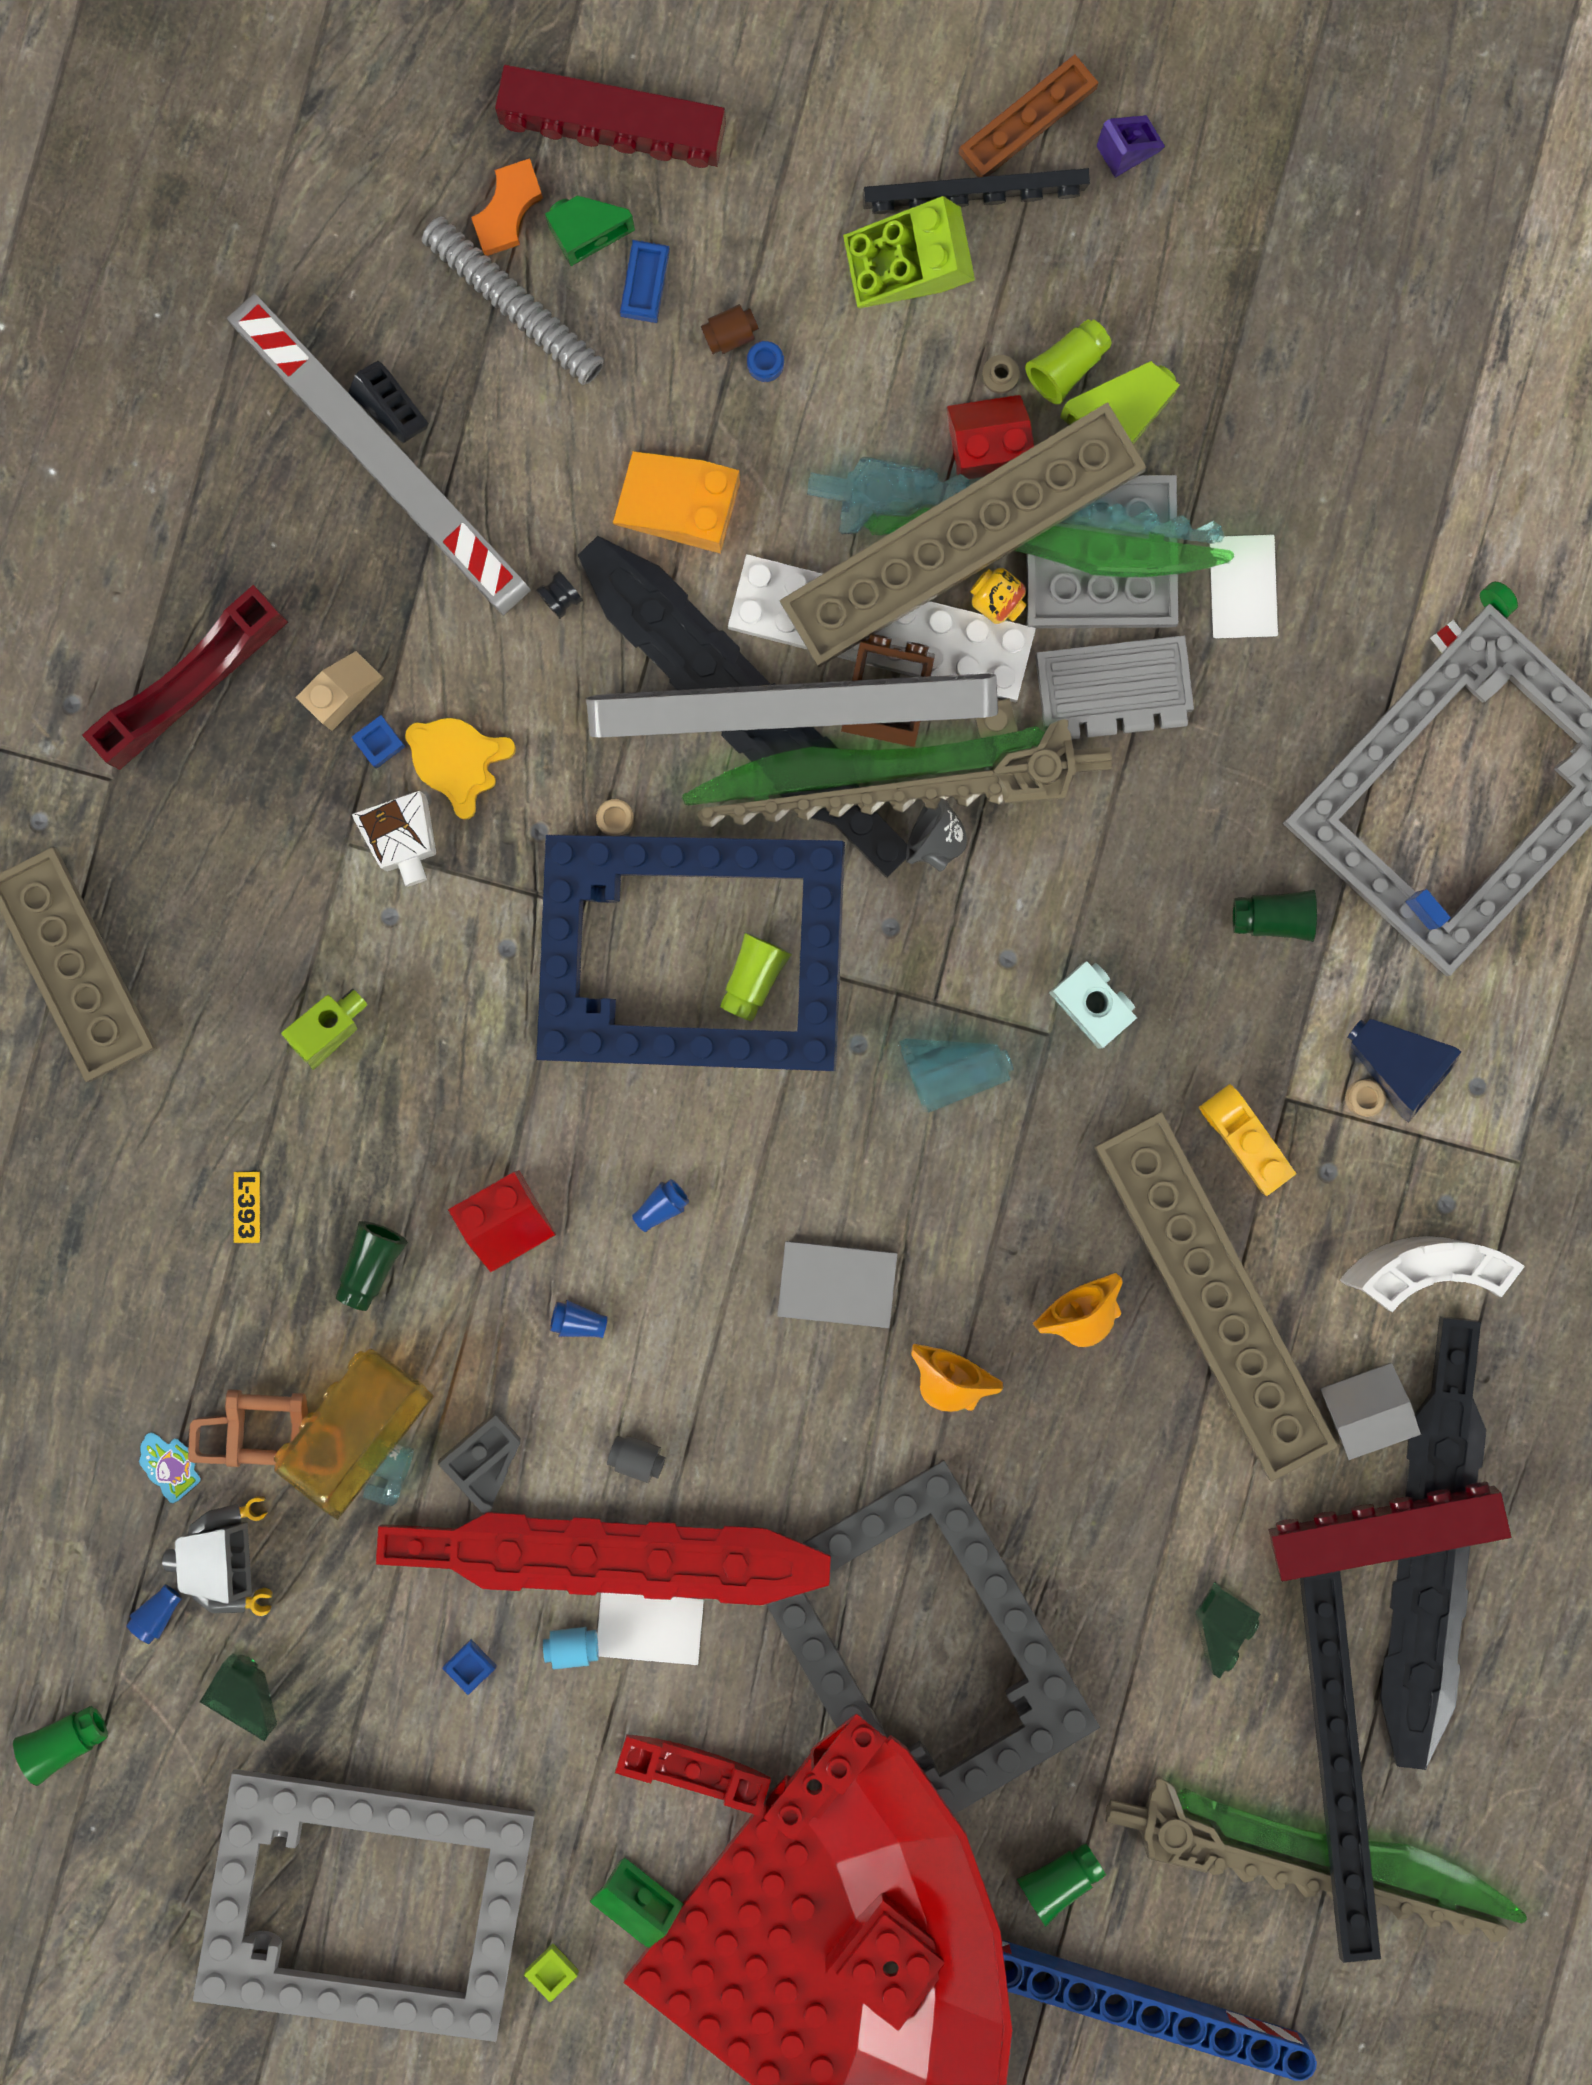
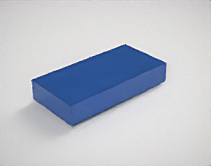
(644, 281)

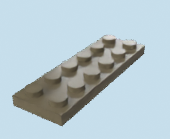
(72, 965)

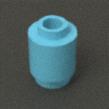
(571, 1648)

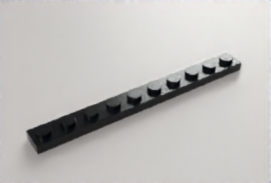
(1340, 1768)

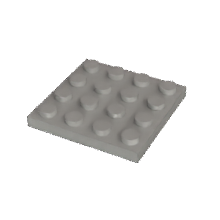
(1074, 599)

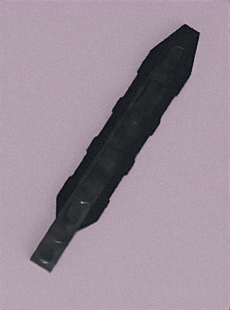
(696, 655)
(1430, 1588)

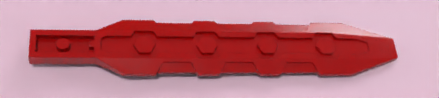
(612, 1557)

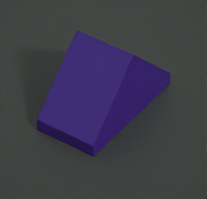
(1128, 142)

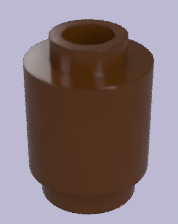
(730, 329)

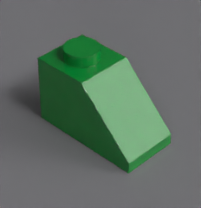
(587, 226)

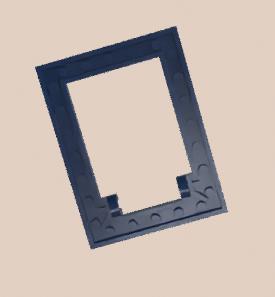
(586, 1028)

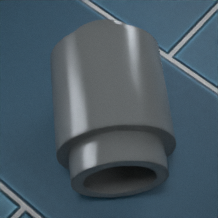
(636, 1458)

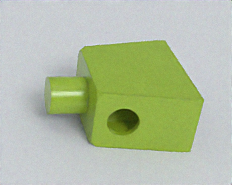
(317, 1042)

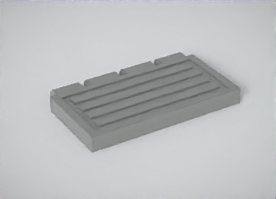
(1114, 684)

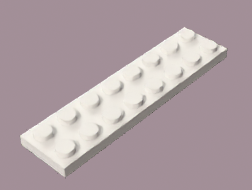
(957, 637)

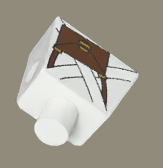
(399, 835)

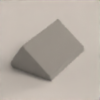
(1370, 1411)

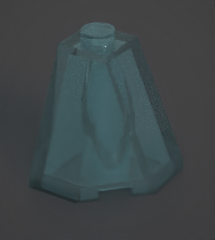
(953, 1070)

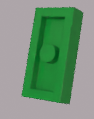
(637, 1903)

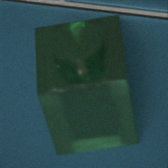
(242, 1696)

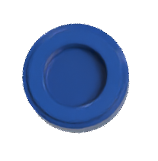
(765, 361)

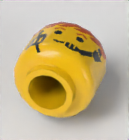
(998, 595)

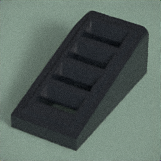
(377, 382)

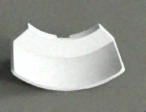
(1417, 1262)

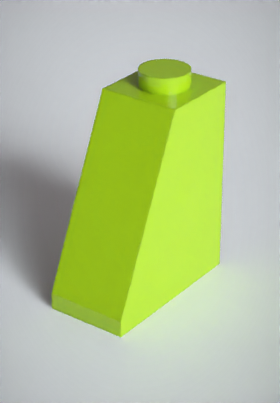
(1134, 398)

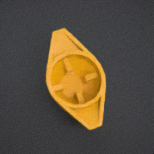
(1084, 1313)
(951, 1380)

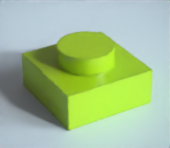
(551, 1972)

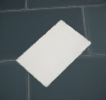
(1245, 588)
(650, 1628)

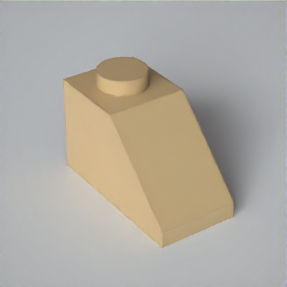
(339, 689)

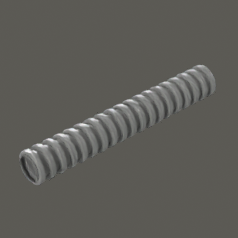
(512, 300)

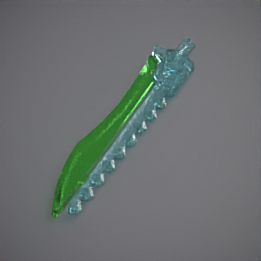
(902, 489)

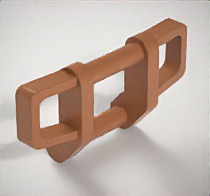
(235, 1418)

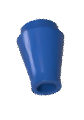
(661, 1205)
(577, 1321)
(152, 1616)

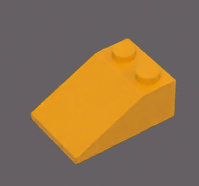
(678, 499)

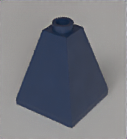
(1402, 1063)

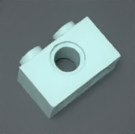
(1072, 997)

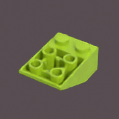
(910, 254)

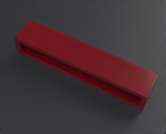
(610, 116)
(1389, 1532)

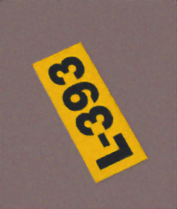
(246, 1207)

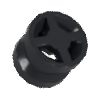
(559, 595)

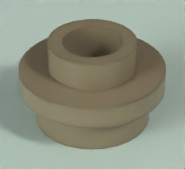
(996, 384)

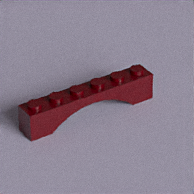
(232, 640)

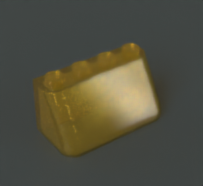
(351, 1432)

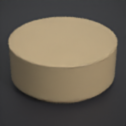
(615, 818)
(1365, 1097)

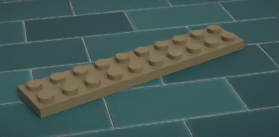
(963, 534)
(1215, 1296)

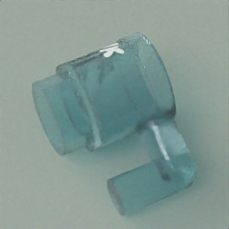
(395, 1471)

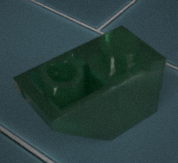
(1223, 1626)

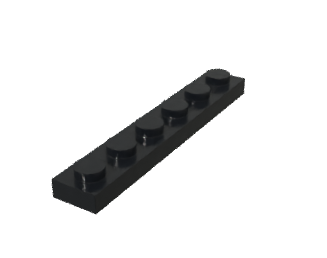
(991, 189)

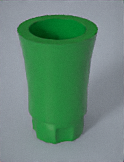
(58, 1744)
(1061, 1882)

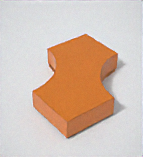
(514, 194)

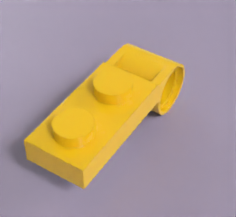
(1247, 1139)

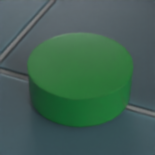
(1500, 598)

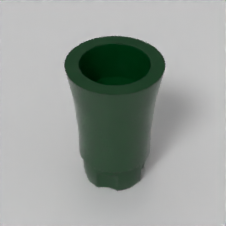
(1277, 915)
(368, 1264)

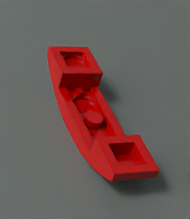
(693, 1770)

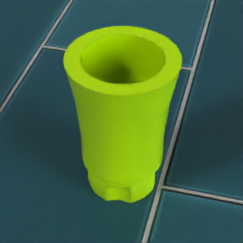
(1068, 360)
(753, 976)

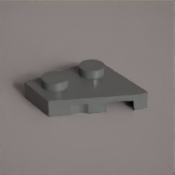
(482, 1460)

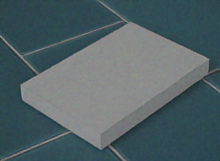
(837, 1284)

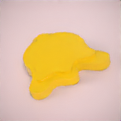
(456, 760)

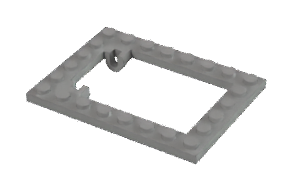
(1481, 650)
(277, 1806)

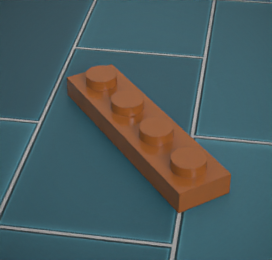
(1028, 117)

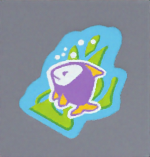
(168, 1466)

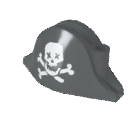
(936, 837)

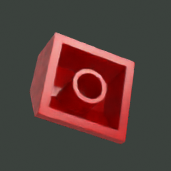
(988, 434)
(502, 1221)

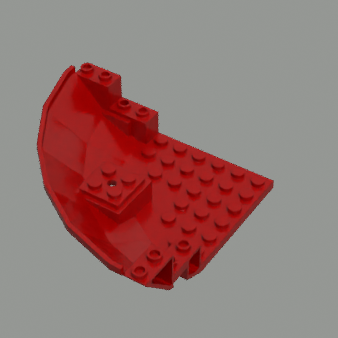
(805, 1907)

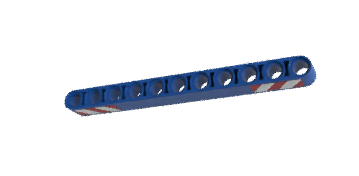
(1165, 2022)

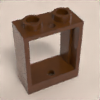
(915, 652)

